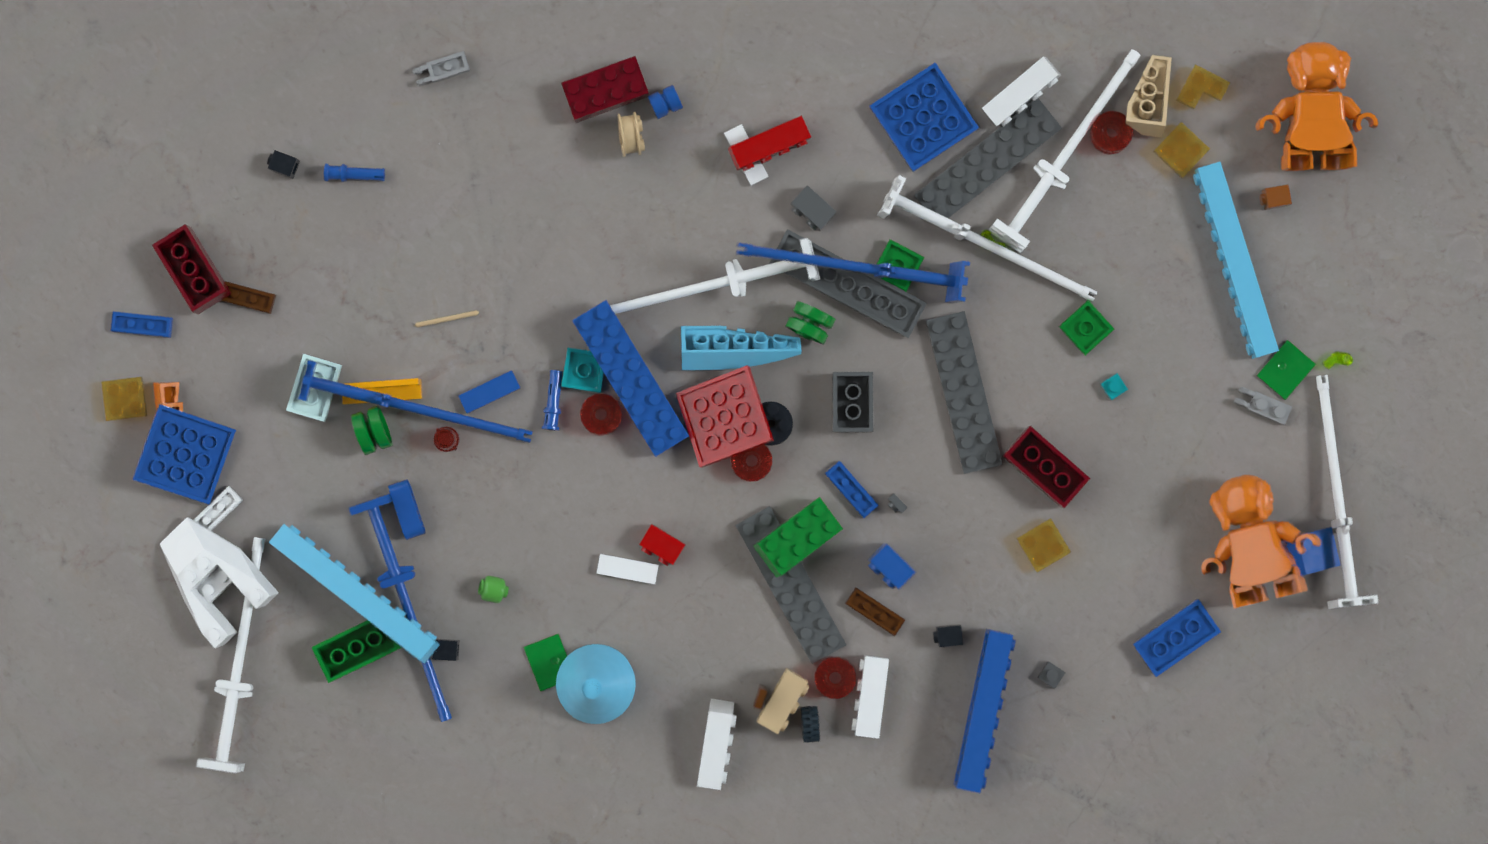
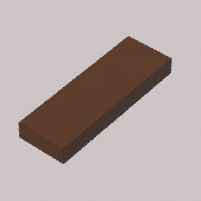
(250, 298)
(875, 611)
(760, 697)

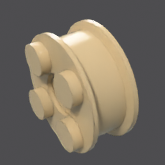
(629, 135)

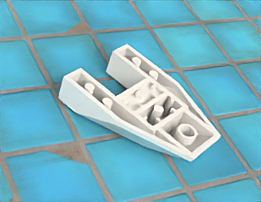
(204, 569)

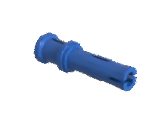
(343, 173)
(552, 410)

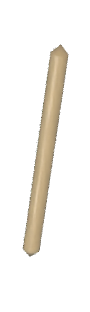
(447, 318)

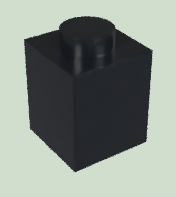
(283, 164)
(948, 635)
(447, 650)

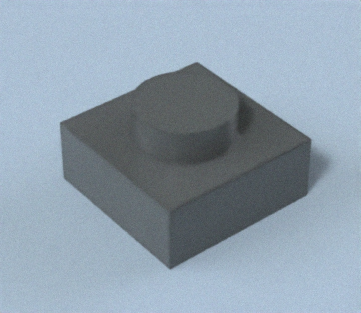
(896, 504)
(1051, 675)

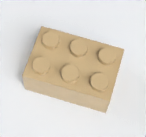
(783, 701)

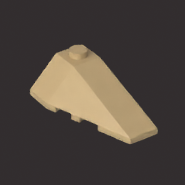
(1149, 101)

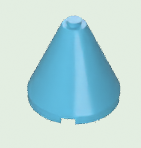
(595, 683)

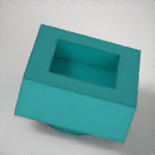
(1114, 386)

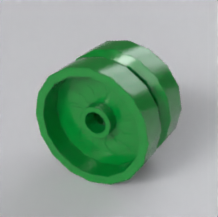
(809, 324)
(371, 430)

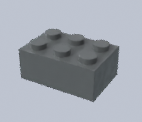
(852, 401)

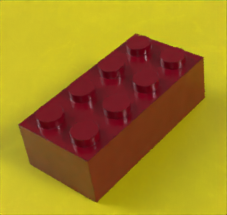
(605, 89)
(191, 269)
(1046, 467)

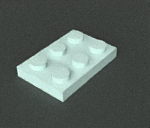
(318, 401)

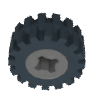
(810, 724)

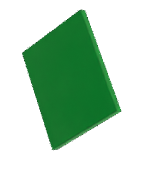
(1286, 369)
(545, 660)

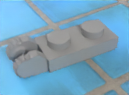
(443, 68)
(1265, 406)

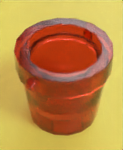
(446, 439)

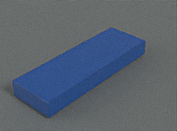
(141, 324)
(489, 392)
(851, 489)

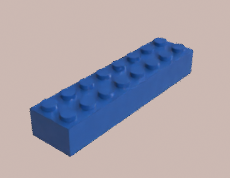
(630, 378)
(983, 711)

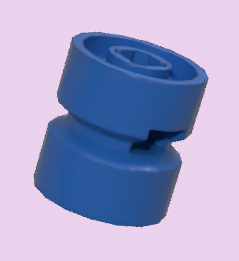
(666, 101)

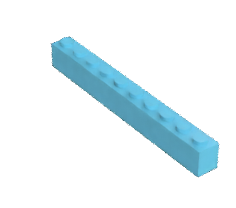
(1236, 260)
(355, 594)

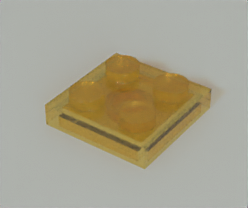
(1181, 150)
(124, 398)
(1043, 545)

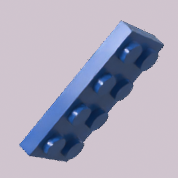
(1176, 637)

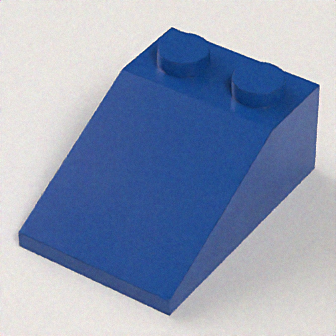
(1316, 557)

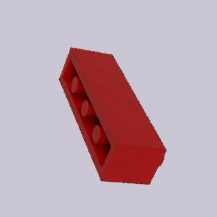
(769, 143)

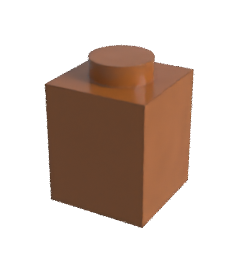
(1275, 197)

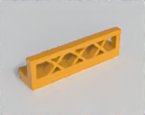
(402, 389)

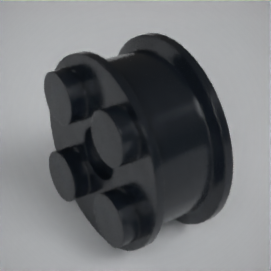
(782, 419)

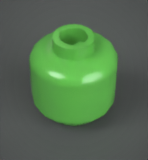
(492, 589)

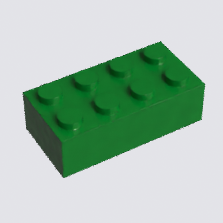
(798, 537)
(353, 650)

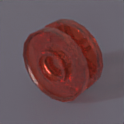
(1105, 143)
(595, 403)
(755, 473)
(838, 689)

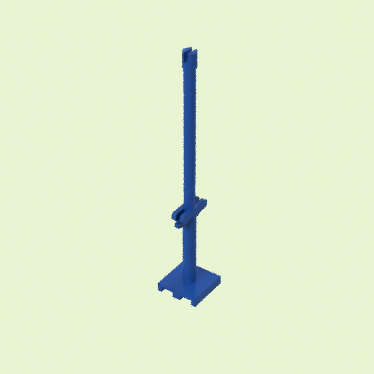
(953, 281)
(385, 400)
(397, 576)

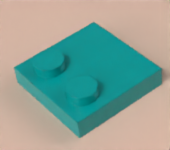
(582, 371)

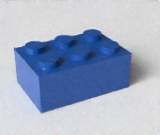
(891, 566)

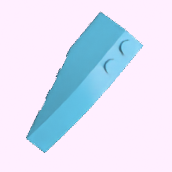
(728, 349)

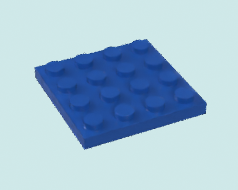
(924, 117)
(184, 454)

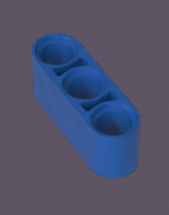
(406, 509)

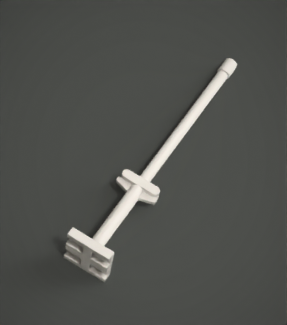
(1051, 174)
(963, 232)
(736, 279)
(1341, 523)
(234, 688)

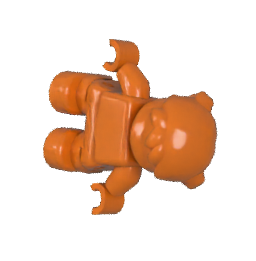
(1316, 114)
(1256, 546)

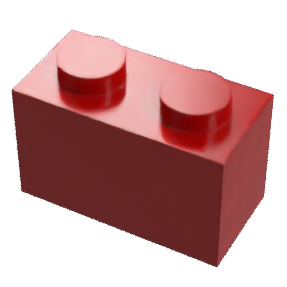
(661, 544)

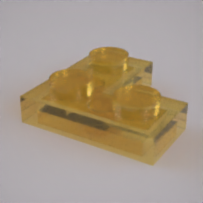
(1201, 82)

